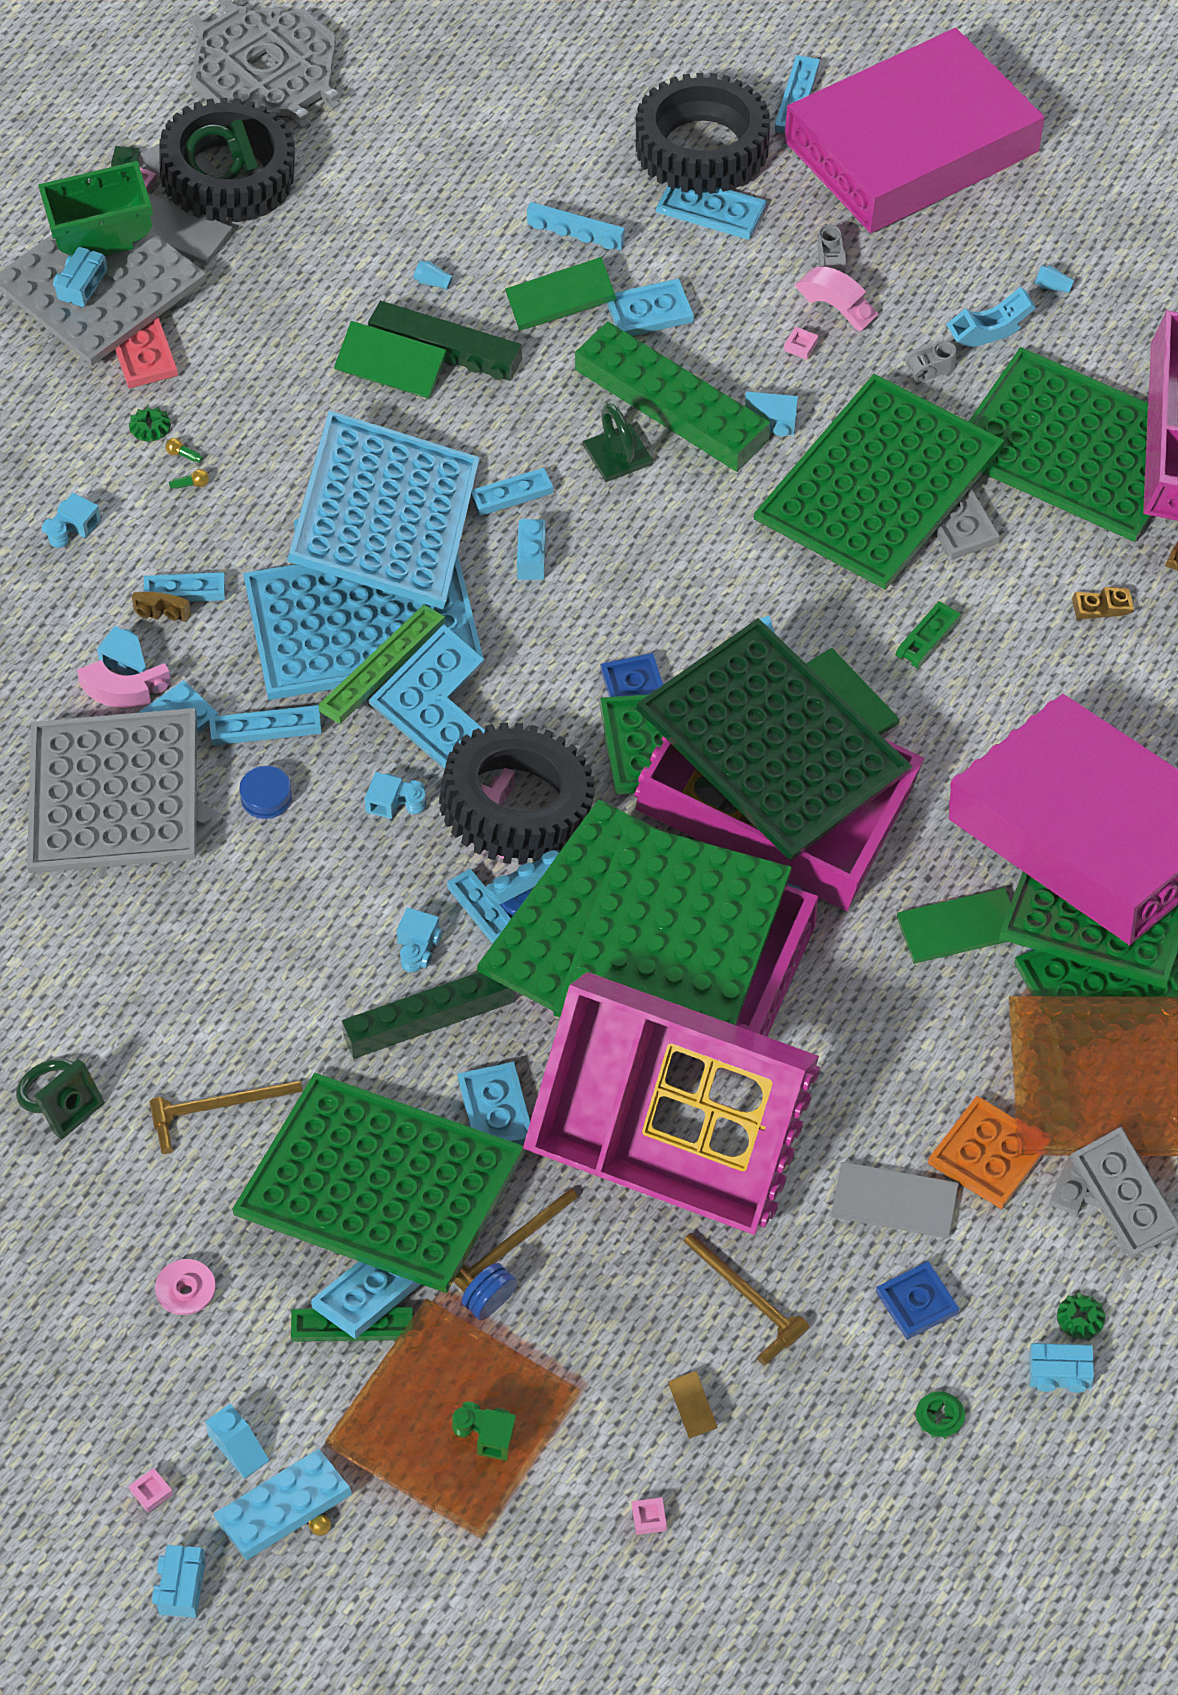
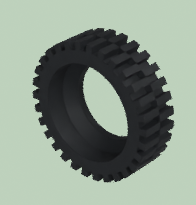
(702, 101)
(227, 197)
(507, 830)

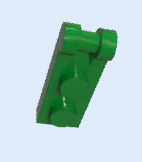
(928, 634)

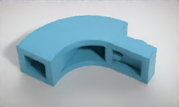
(994, 324)

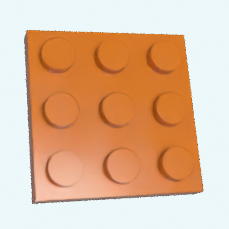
(983, 1153)

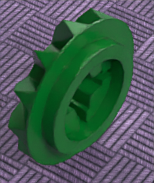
(159, 428)
(1079, 1327)
(932, 1403)

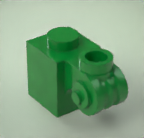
(493, 1427)

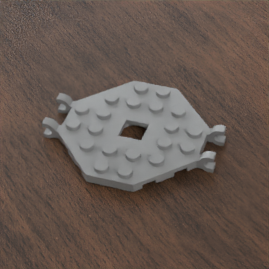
(240, 35)

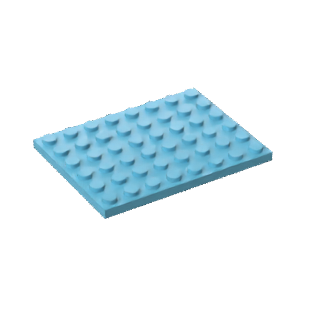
(384, 509)
(322, 627)

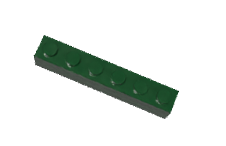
(464, 345)
(424, 1013)

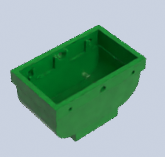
(98, 212)

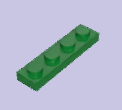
(311, 1326)

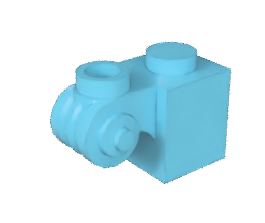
(73, 515)
(388, 792)
(418, 934)

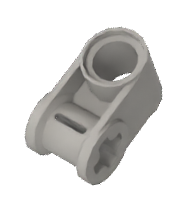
(831, 248)
(932, 360)

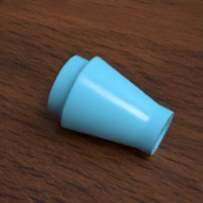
(432, 275)
(1052, 279)

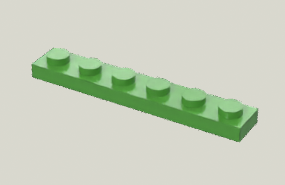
(381, 664)

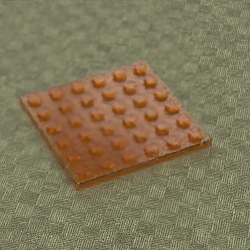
(1094, 1069)
(405, 1412)

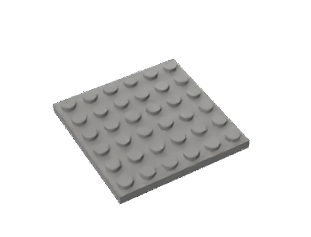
(128, 298)
(112, 790)

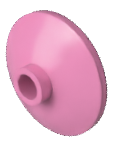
(181, 1275)

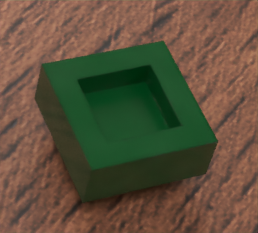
(125, 155)

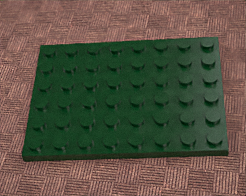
(774, 738)

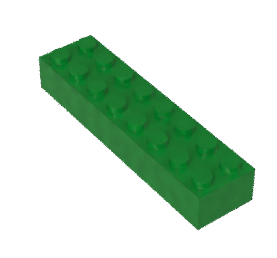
(672, 396)

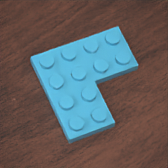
(420, 692)

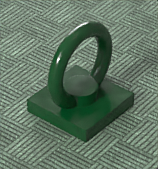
(237, 143)
(617, 449)
(64, 1100)

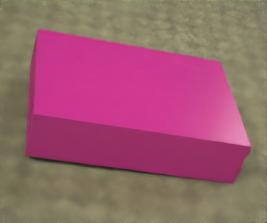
(913, 129)
(1079, 815)

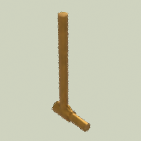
(163, 1111)
(467, 1275)
(788, 1329)

